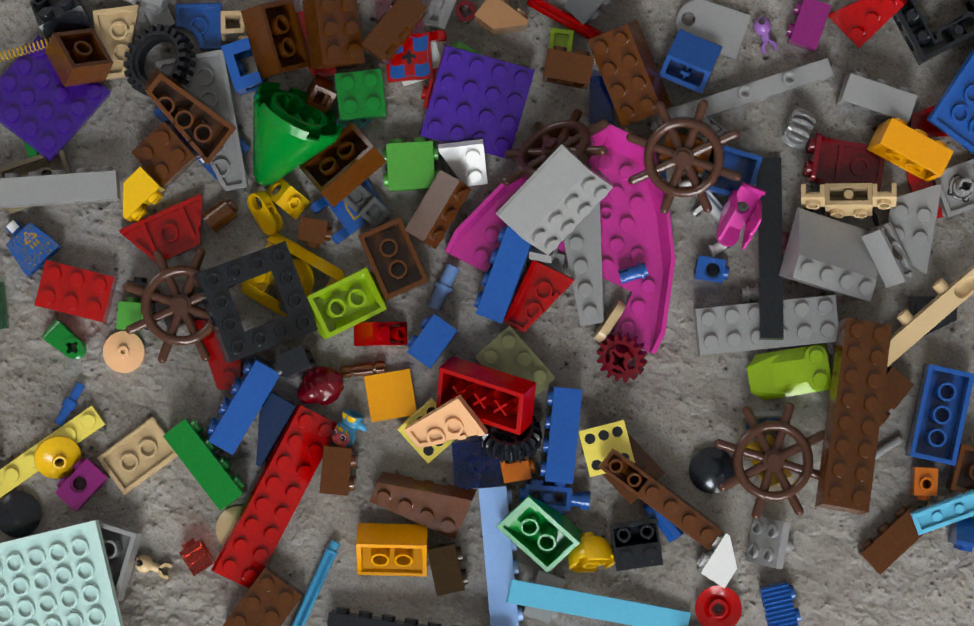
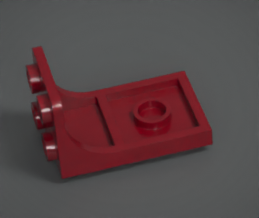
(841, 162)

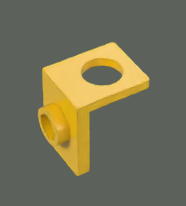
(288, 198)

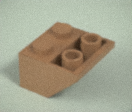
(500, 18)

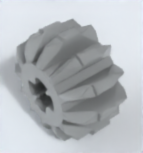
(798, 128)

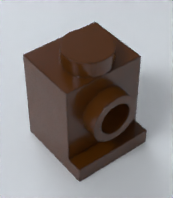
(320, 93)

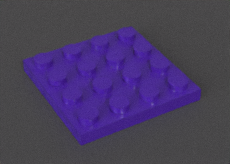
(476, 100)
(40, 107)

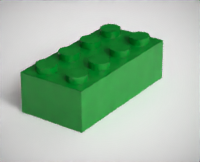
(205, 463)

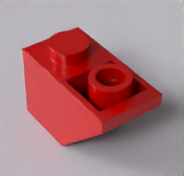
(380, 334)

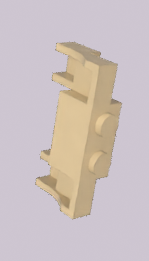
(848, 199)

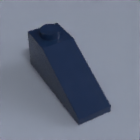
(272, 421)

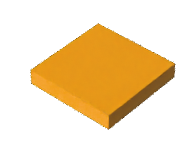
(390, 395)

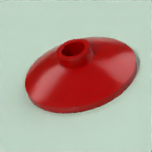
(730, 604)

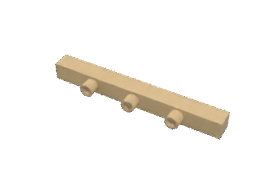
(916, 326)

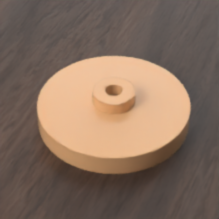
(124, 352)

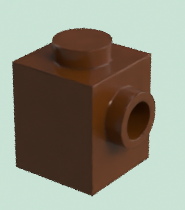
(314, 232)

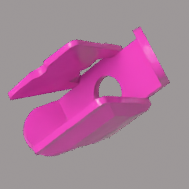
(732, 220)

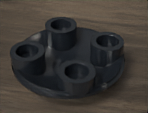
(710, 468)
(19, 514)

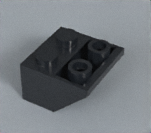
(60, 16)
(636, 544)

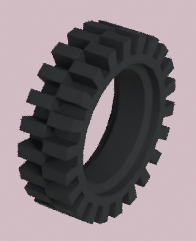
(144, 44)

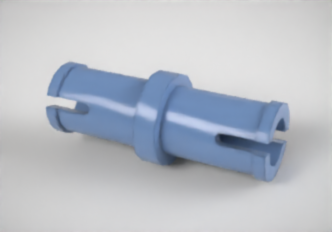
(443, 286)

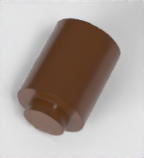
(220, 214)

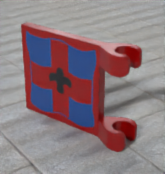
(415, 58)

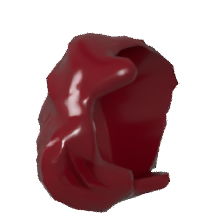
(320, 386)

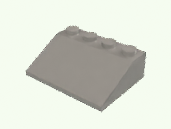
(829, 256)

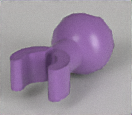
(763, 30)

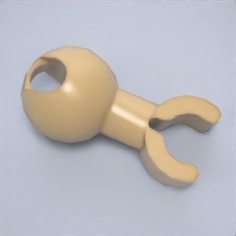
(149, 565)

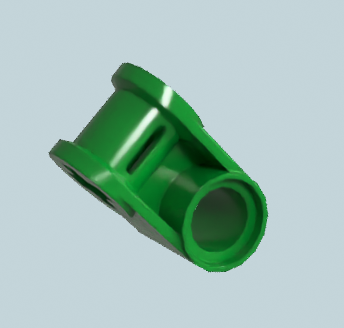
(62, 337)

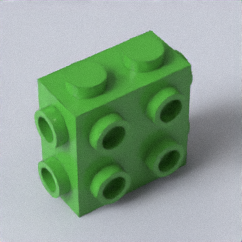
(410, 164)

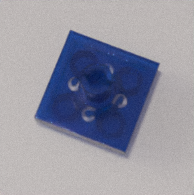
(476, 464)

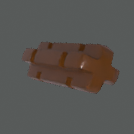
(363, 369)

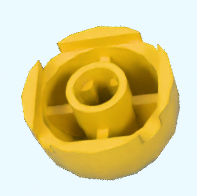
(591, 553)

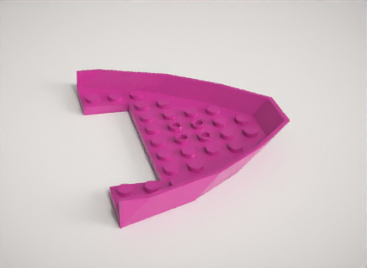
(630, 233)

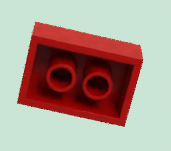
(76, 291)

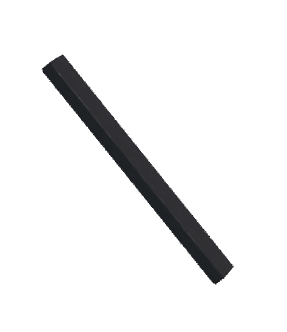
(770, 251)

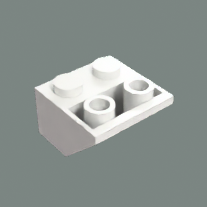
(719, 562)

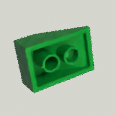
(540, 532)

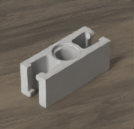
(888, 254)

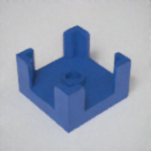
(237, 51)

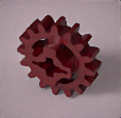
(624, 348)

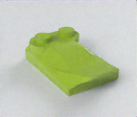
(346, 303)
(789, 372)

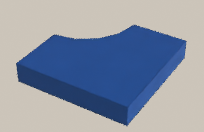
(202, 21)

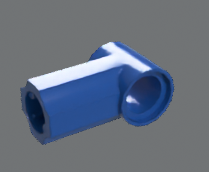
(668, 528)

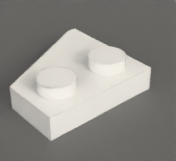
(466, 160)

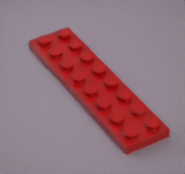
(275, 497)

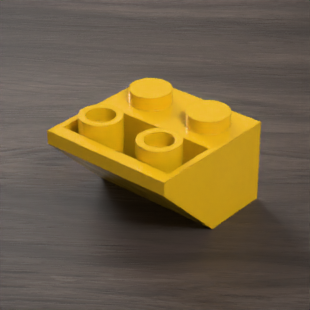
(139, 193)

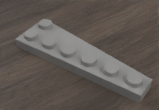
(585, 266)

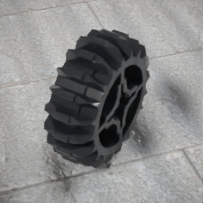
(511, 446)

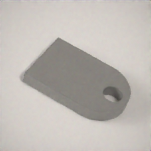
(716, 24)

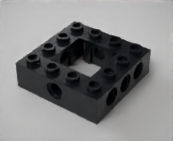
(930, 44)
(223, 315)

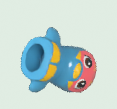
(345, 431)

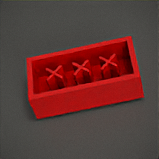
(493, 395)

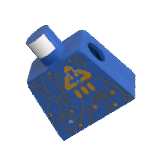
(31, 246)

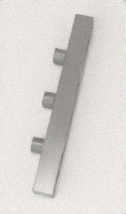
(756, 91)

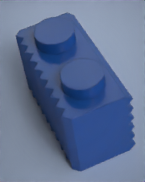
(779, 604)

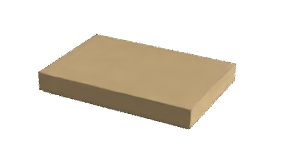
(137, 456)

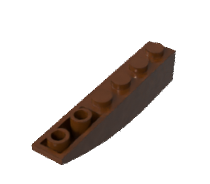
(661, 498)

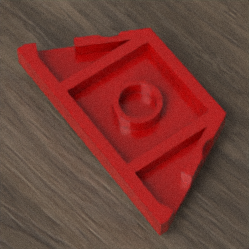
(170, 230)

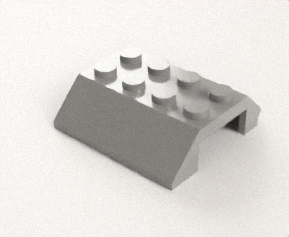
(554, 200)

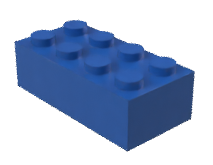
(503, 277)
(243, 404)
(940, 414)
(562, 435)

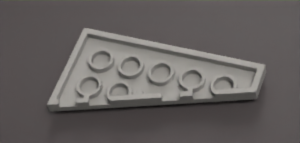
(213, 86)

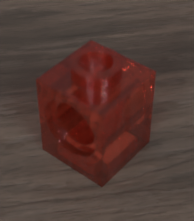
(196, 556)

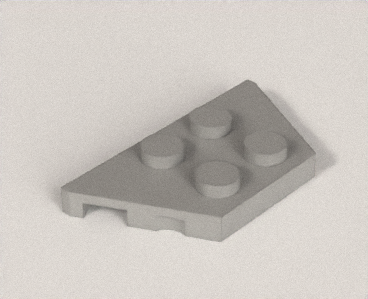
(915, 224)

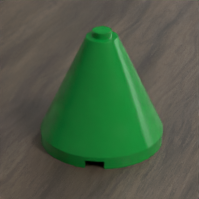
(287, 132)

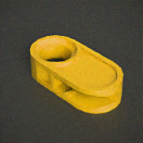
(267, 216)

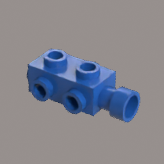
(548, 493)

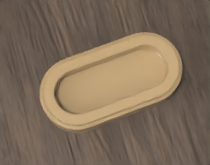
(609, 321)

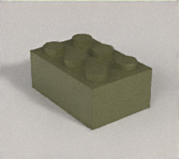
(513, 356)

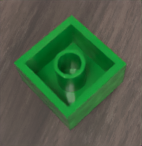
(360, 95)

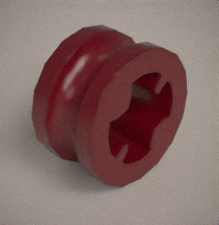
(459, 14)

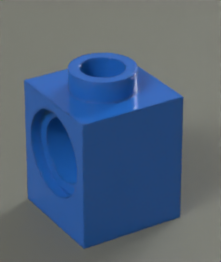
(700, 269)

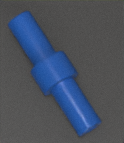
(69, 403)

